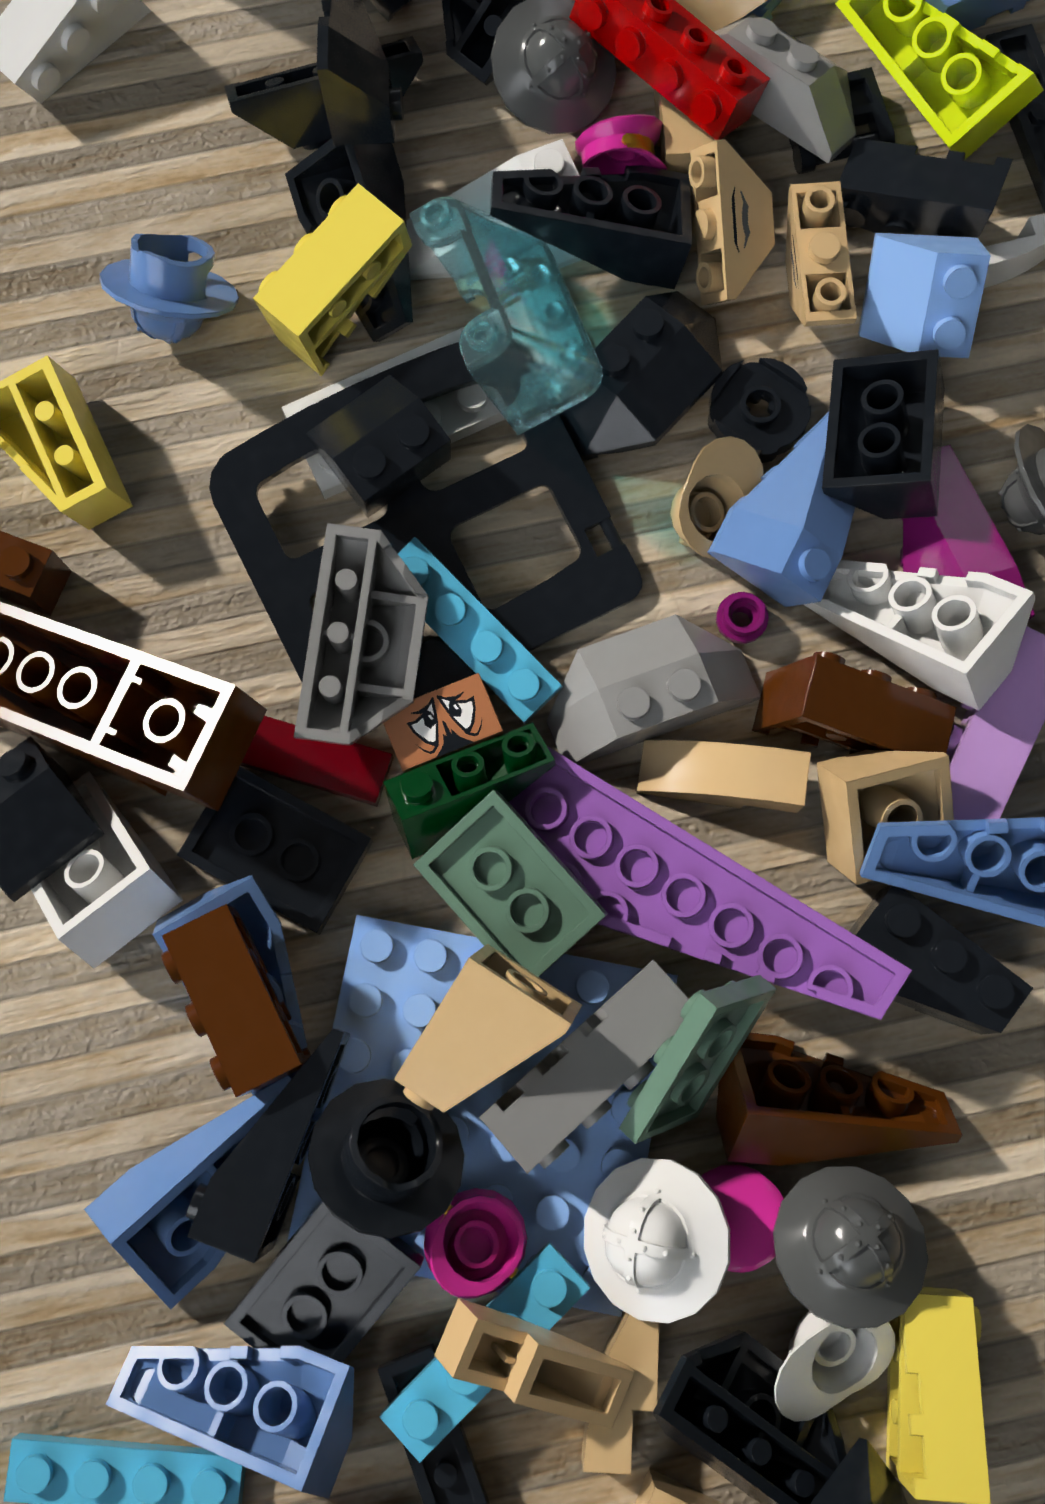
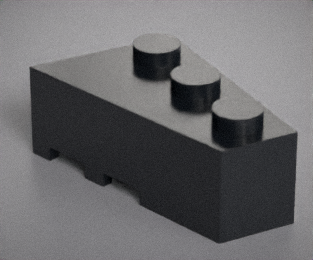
(909, 193)
(949, 971)

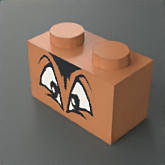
(443, 723)

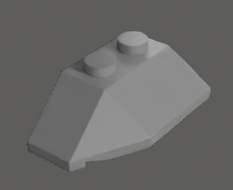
(805, 92)
(360, 638)
(646, 688)

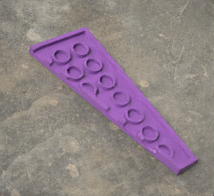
(696, 899)

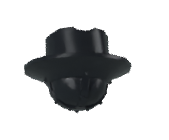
(384, 1160)

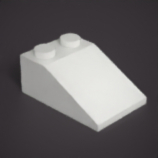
(106, 889)

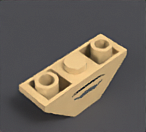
(729, 221)
(818, 255)

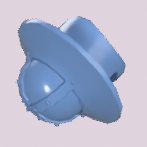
(167, 291)

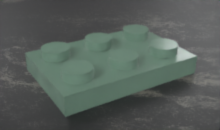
(510, 886)
(696, 1056)

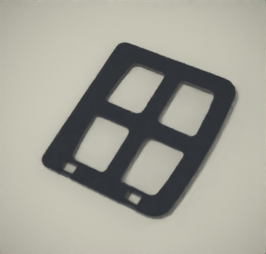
(550, 460)

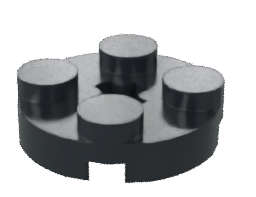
(755, 382)

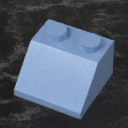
(924, 292)

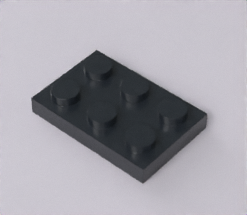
(286, 844)
(324, 1288)

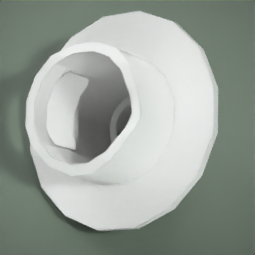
(657, 1240)

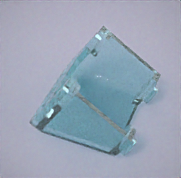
(531, 342)

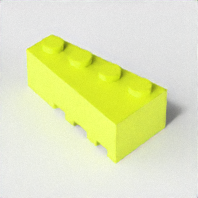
(945, 70)

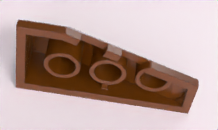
(805, 1109)

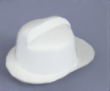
(829, 1365)

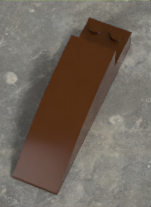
(155, 729)

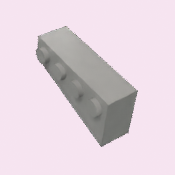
(587, 1069)

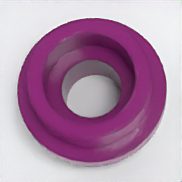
(747, 604)

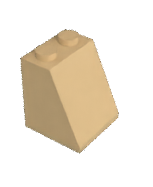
(483, 1029)

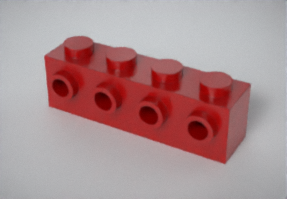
(677, 59)

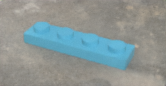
(480, 637)
(435, 1400)
(117, 1472)

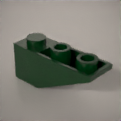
(441, 793)

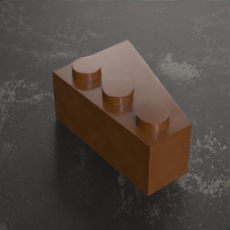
(852, 708)
(233, 1001)

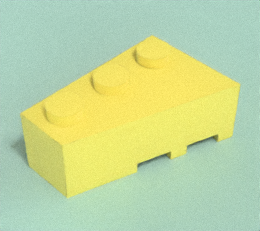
(331, 274)
(59, 444)
(937, 1400)

